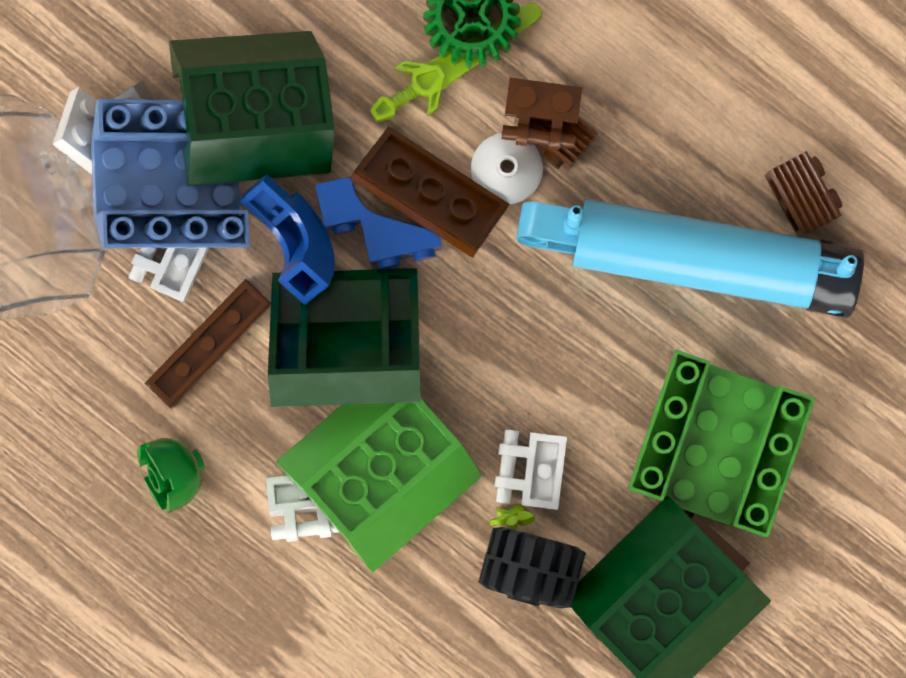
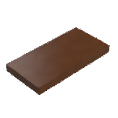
(430, 191)

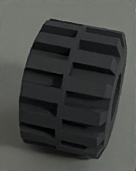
(531, 568)

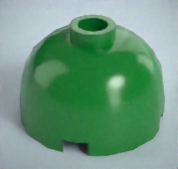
(171, 471)

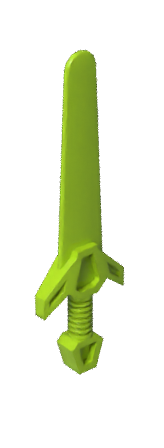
(439, 73)

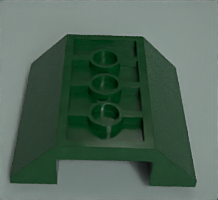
(254, 107)
(666, 597)

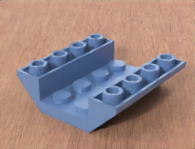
(143, 184)

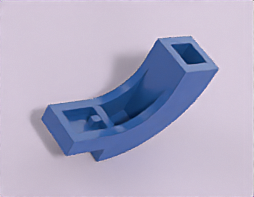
(300, 233)

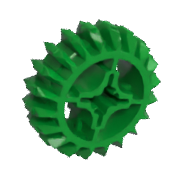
(463, 31)

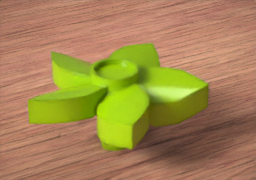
(512, 517)

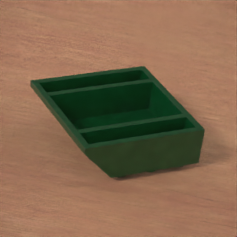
(347, 342)

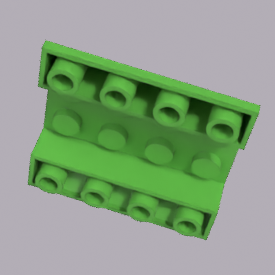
(721, 444)
(380, 473)

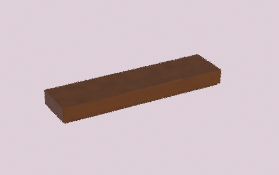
(208, 344)

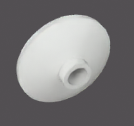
(511, 186)

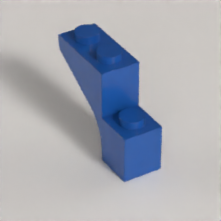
(384, 237)

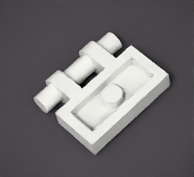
(174, 273)
(542, 473)
(287, 501)

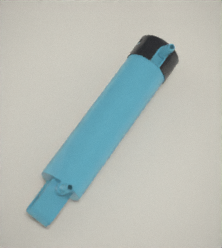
(699, 254)

